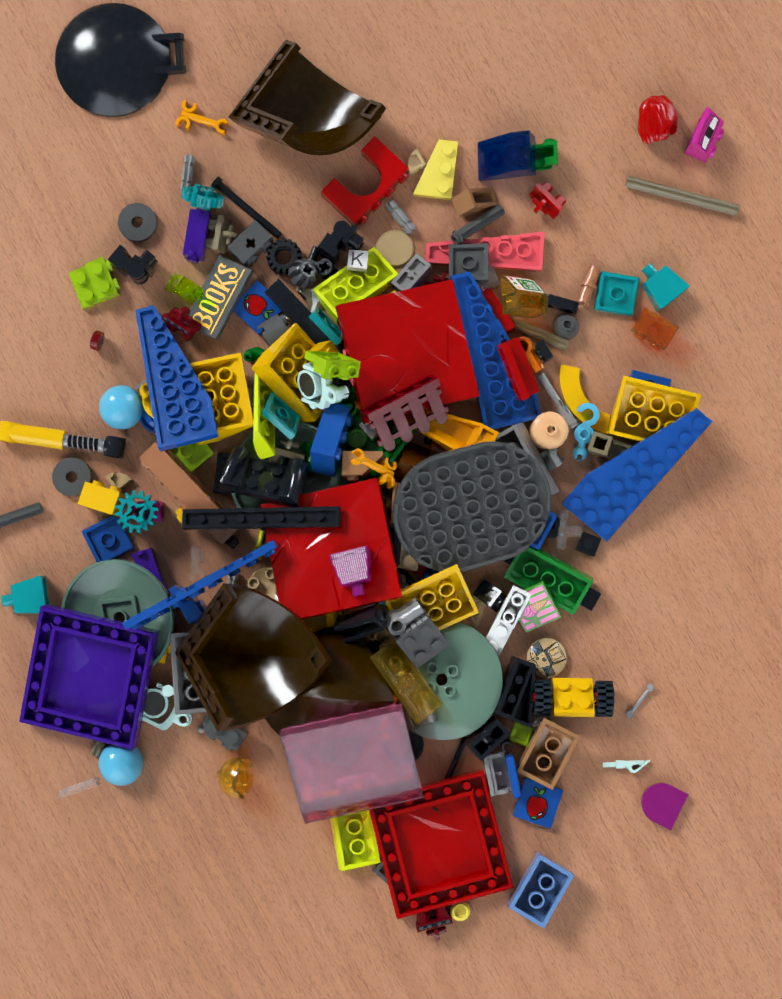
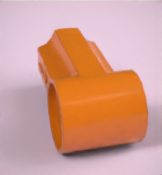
(534, 361)

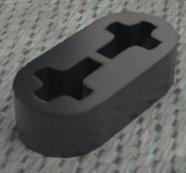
(562, 304)

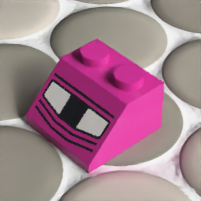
(705, 135)

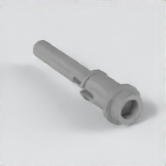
(563, 409)

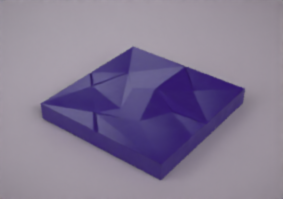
(88, 676)

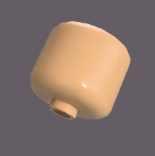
(557, 430)

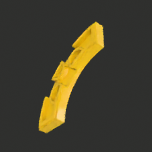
(575, 397)

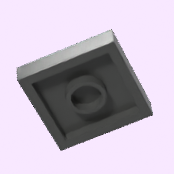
(470, 258)

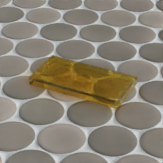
(406, 682)

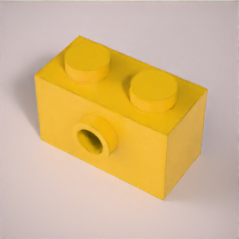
(99, 498)

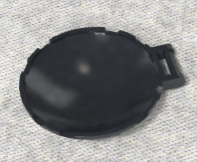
(115, 59)

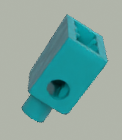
(662, 286)
(27, 595)

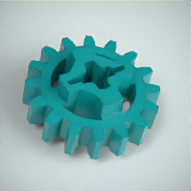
(202, 197)
(128, 516)

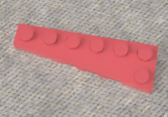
(505, 252)

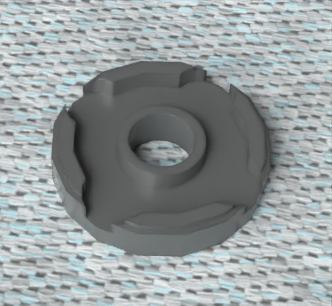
(129, 214)
(61, 472)

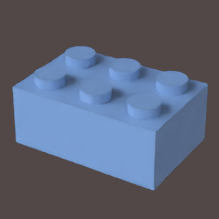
(540, 889)

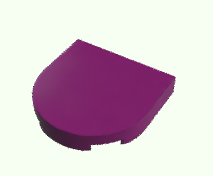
(663, 803)

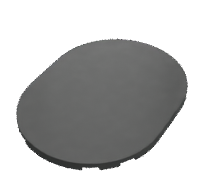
(471, 506)

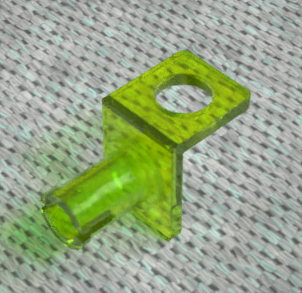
(184, 288)

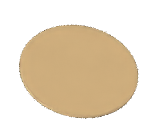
(396, 247)

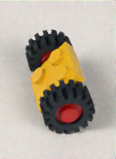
(573, 698)

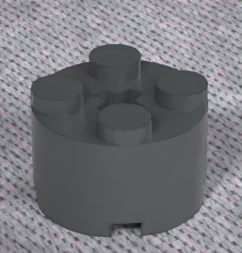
(273, 328)

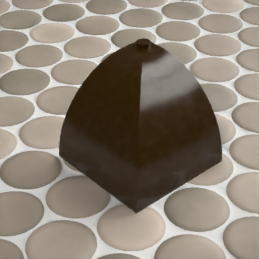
(304, 106)
(249, 657)
(345, 687)

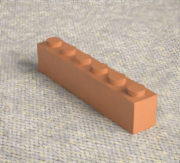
(183, 485)

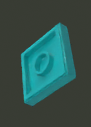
(616, 293)
(326, 326)
(281, 415)

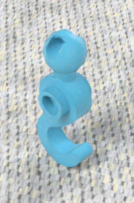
(583, 432)

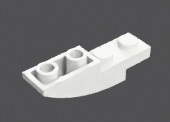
(507, 618)

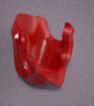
(657, 119)

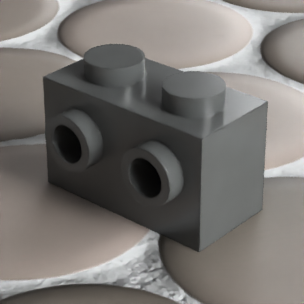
(231, 739)

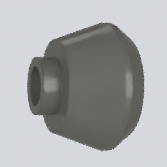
(561, 328)

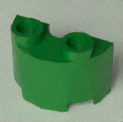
(546, 154)

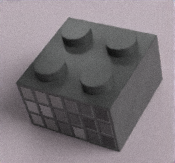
(421, 640)

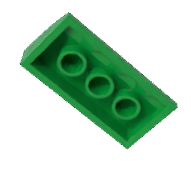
(563, 581)

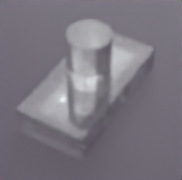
(566, 530)

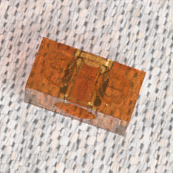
(665, 329)

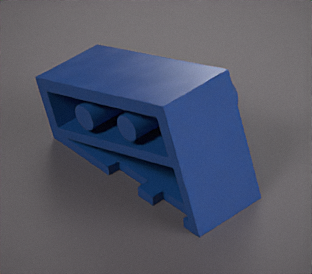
(330, 439)

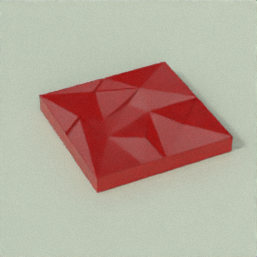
(405, 340)
(302, 561)
(444, 853)

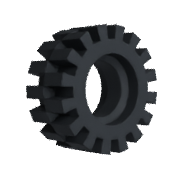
(273, 251)

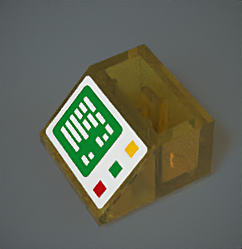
(522, 297)

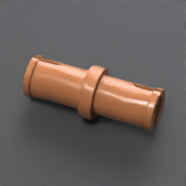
(588, 285)

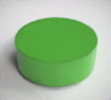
(357, 438)

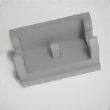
(413, 274)
(497, 773)

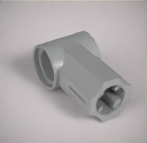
(404, 616)

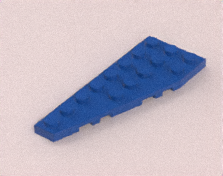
(483, 332)
(177, 398)
(619, 485)
(198, 587)

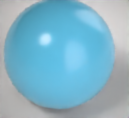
(121, 407)
(120, 765)

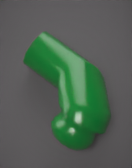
(253, 354)
(306, 447)

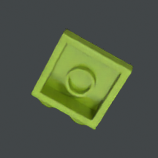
(94, 283)
(333, 364)
(193, 454)

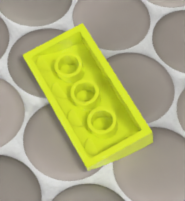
(355, 285)
(262, 428)
(355, 840)

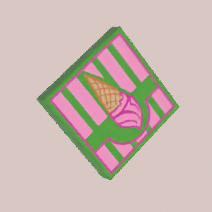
(540, 608)

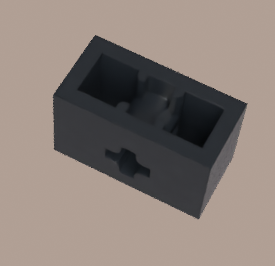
(486, 738)

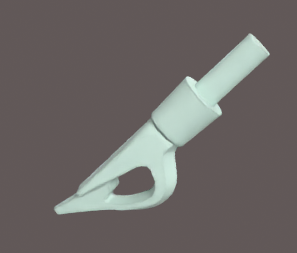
(619, 764)

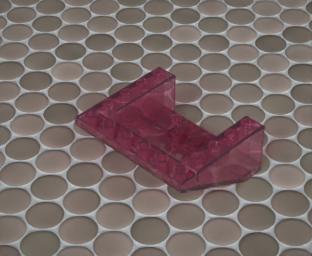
(352, 763)

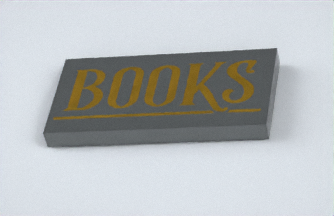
(220, 297)

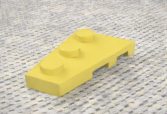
(439, 172)

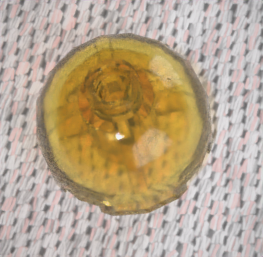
(235, 777)

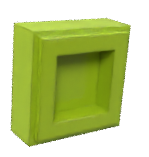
(521, 734)

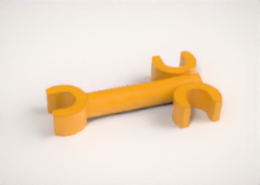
(188, 115)
(383, 468)

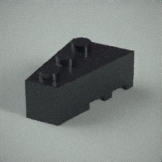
(517, 692)

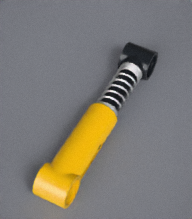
(60, 439)

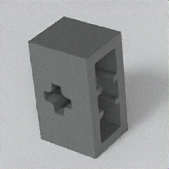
(255, 235)

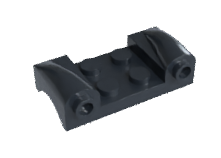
(264, 478)

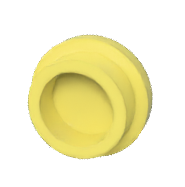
(460, 911)

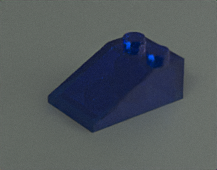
(507, 156)

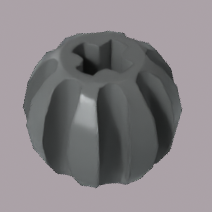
(303, 273)

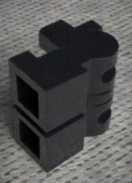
(342, 238)
(138, 268)

